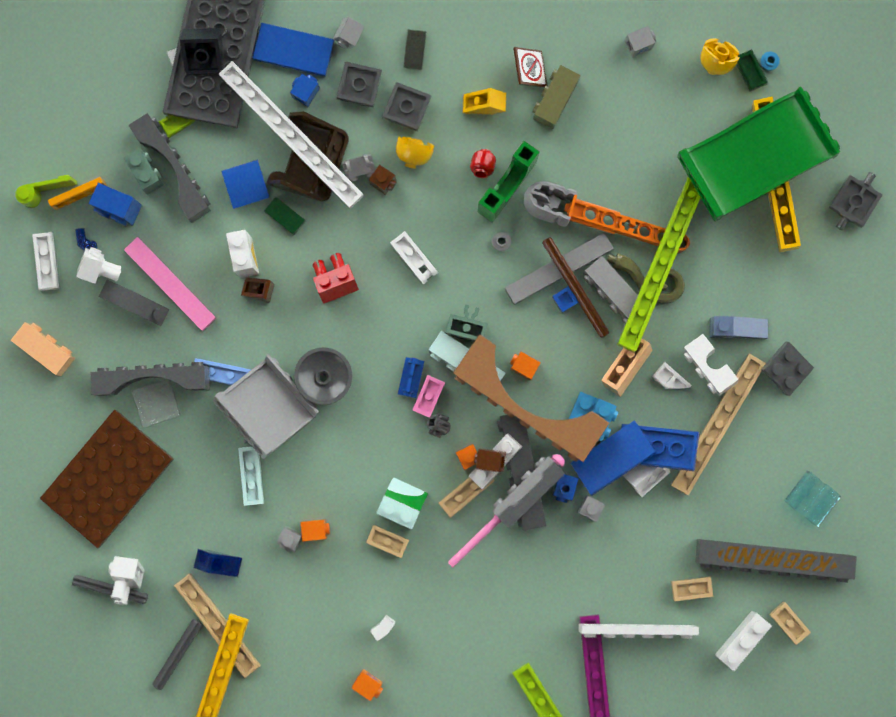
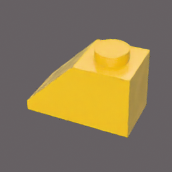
(484, 102)

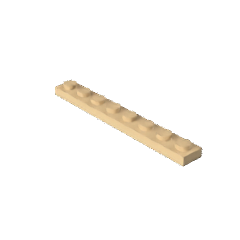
(720, 422)

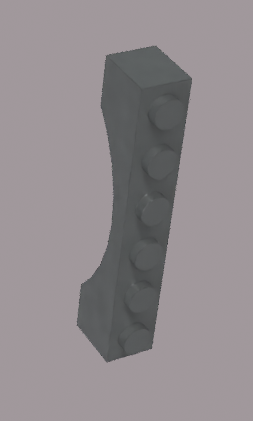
(190, 199)
(112, 382)

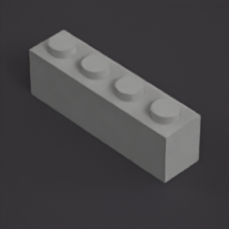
(611, 287)

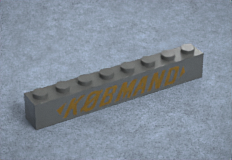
(775, 559)

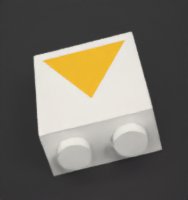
(242, 254)

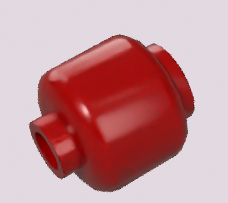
(483, 163)

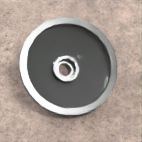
(327, 363)

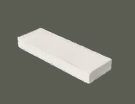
(45, 261)

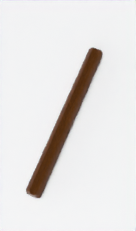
(575, 287)

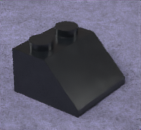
(202, 50)

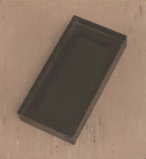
(414, 49)

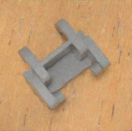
(358, 166)

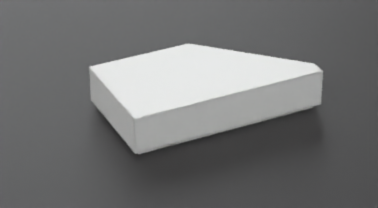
(670, 378)

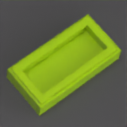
(173, 124)

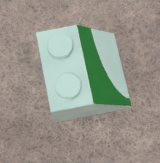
(402, 503)

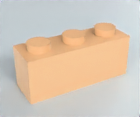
(43, 348)
(626, 367)

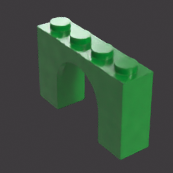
(520, 166)

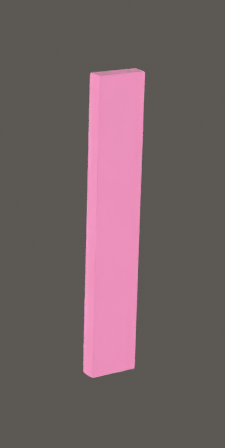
(170, 284)

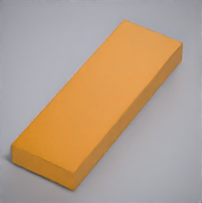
(75, 194)

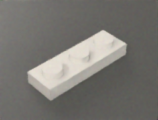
(508, 445)

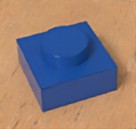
(565, 299)

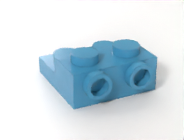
(587, 403)

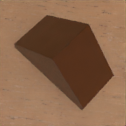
(258, 289)

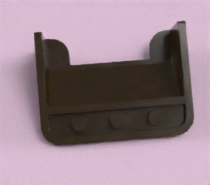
(298, 176)

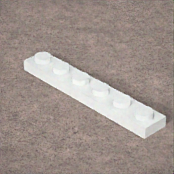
(630, 630)

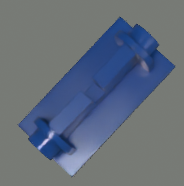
(411, 377)

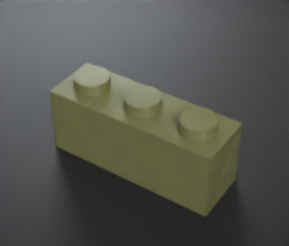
(556, 96)

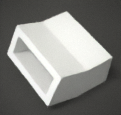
(383, 627)

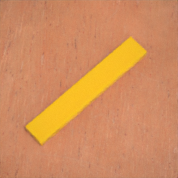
(222, 666)

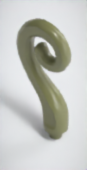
(629, 266)

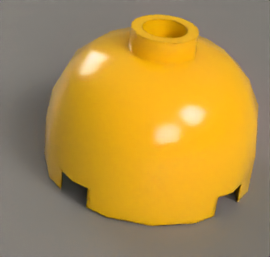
(718, 57)
(413, 151)

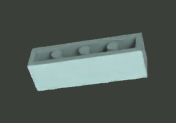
(451, 352)

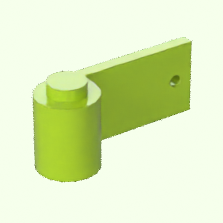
(30, 193)

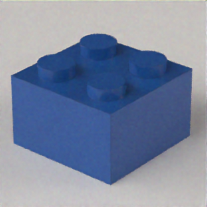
(116, 204)

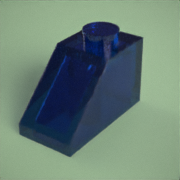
(217, 563)

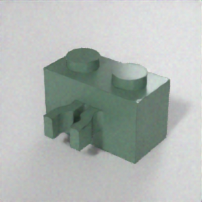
(464, 327)

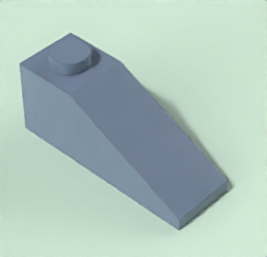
(738, 327)

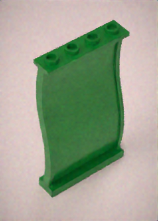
(758, 153)

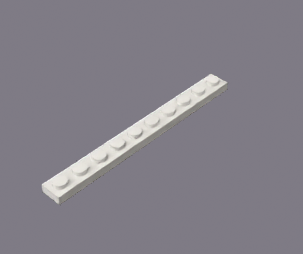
(291, 135)

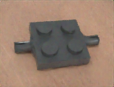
(855, 201)

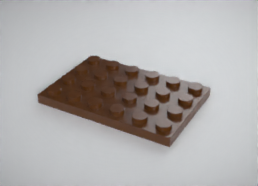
(106, 478)

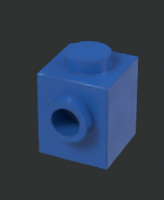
(304, 89)
(565, 488)

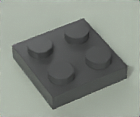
(359, 84)
(406, 106)
(787, 368)

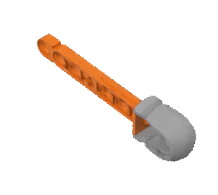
(539, 194)

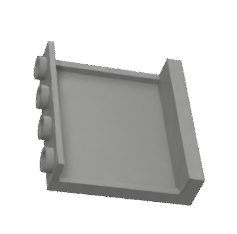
(266, 407)

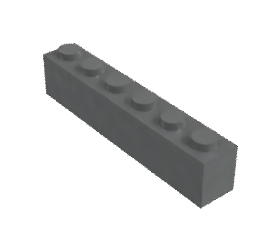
(519, 465)

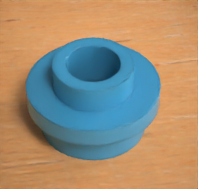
(770, 66)

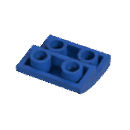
(245, 184)

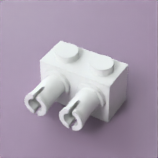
(94, 265)
(126, 574)

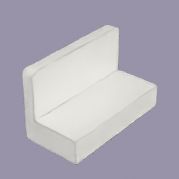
(645, 477)

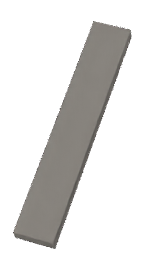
(549, 273)

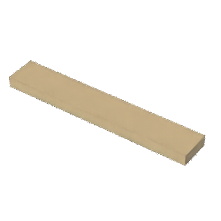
(213, 620)

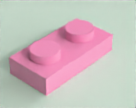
(428, 396)

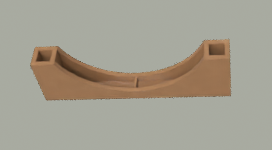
(573, 435)

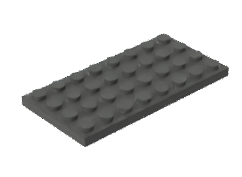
(207, 95)

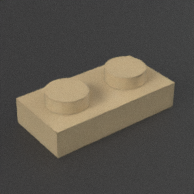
(387, 541)
(692, 588)
(789, 623)

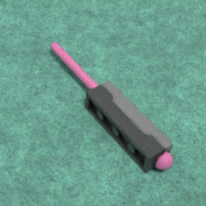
(519, 500)

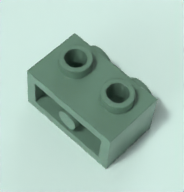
(143, 171)

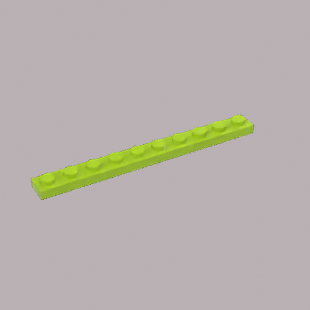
(659, 268)

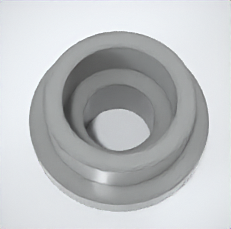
(501, 247)

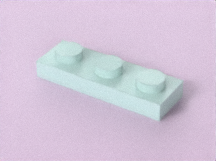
(251, 476)

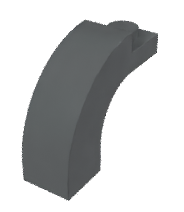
(134, 302)

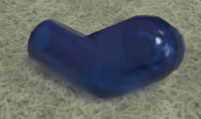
(81, 239)

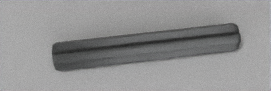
(107, 588)
(177, 654)

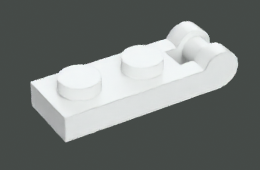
(413, 257)

